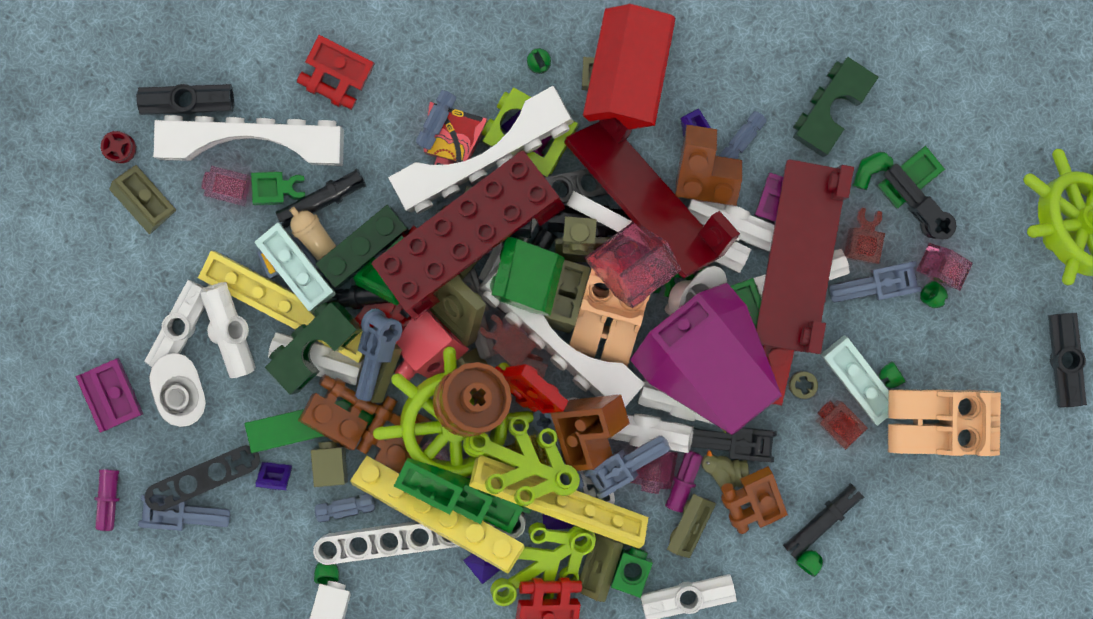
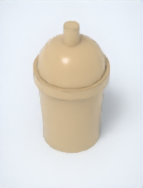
(311, 233)

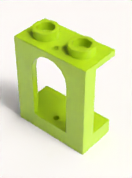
(493, 132)

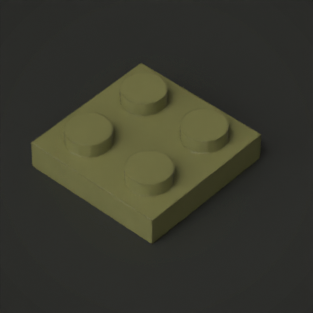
(459, 310)

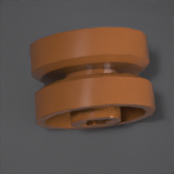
(490, 397)

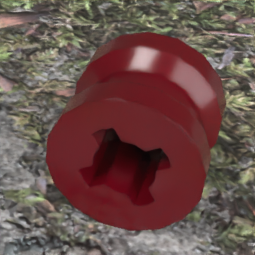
(113, 144)

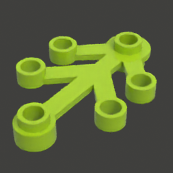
(527, 463)
(546, 560)

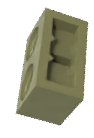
(568, 296)

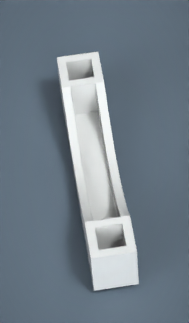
(538, 119)
(187, 139)
(589, 374)

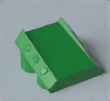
(527, 276)

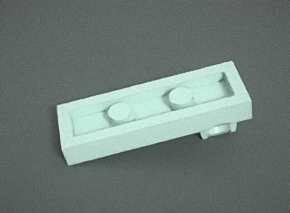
(295, 267)
(858, 378)

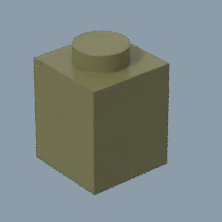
(329, 464)

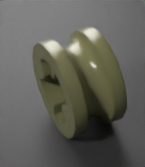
(797, 392)

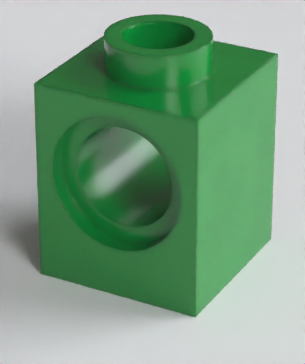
(632, 585)

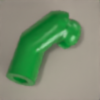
(872, 164)

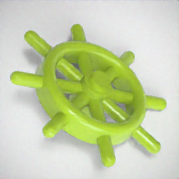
(1068, 235)
(408, 429)

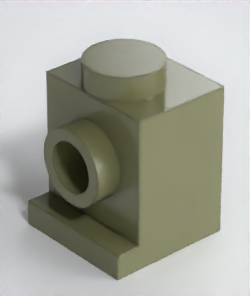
(579, 236)

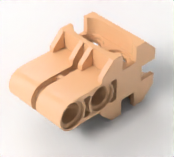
(590, 323)
(942, 437)

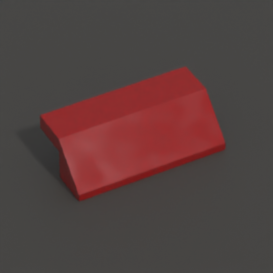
(629, 66)

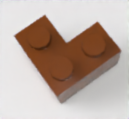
(702, 173)
(586, 427)

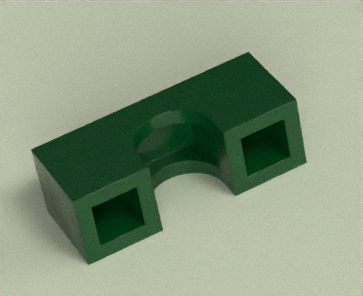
(847, 82)
(361, 246)
(293, 364)

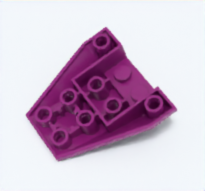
(710, 360)

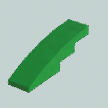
(286, 429)
(452, 492)

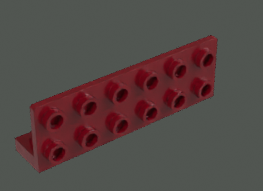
(647, 198)
(466, 232)
(802, 255)

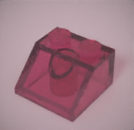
(634, 263)

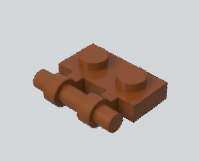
(332, 420)
(391, 451)
(764, 500)

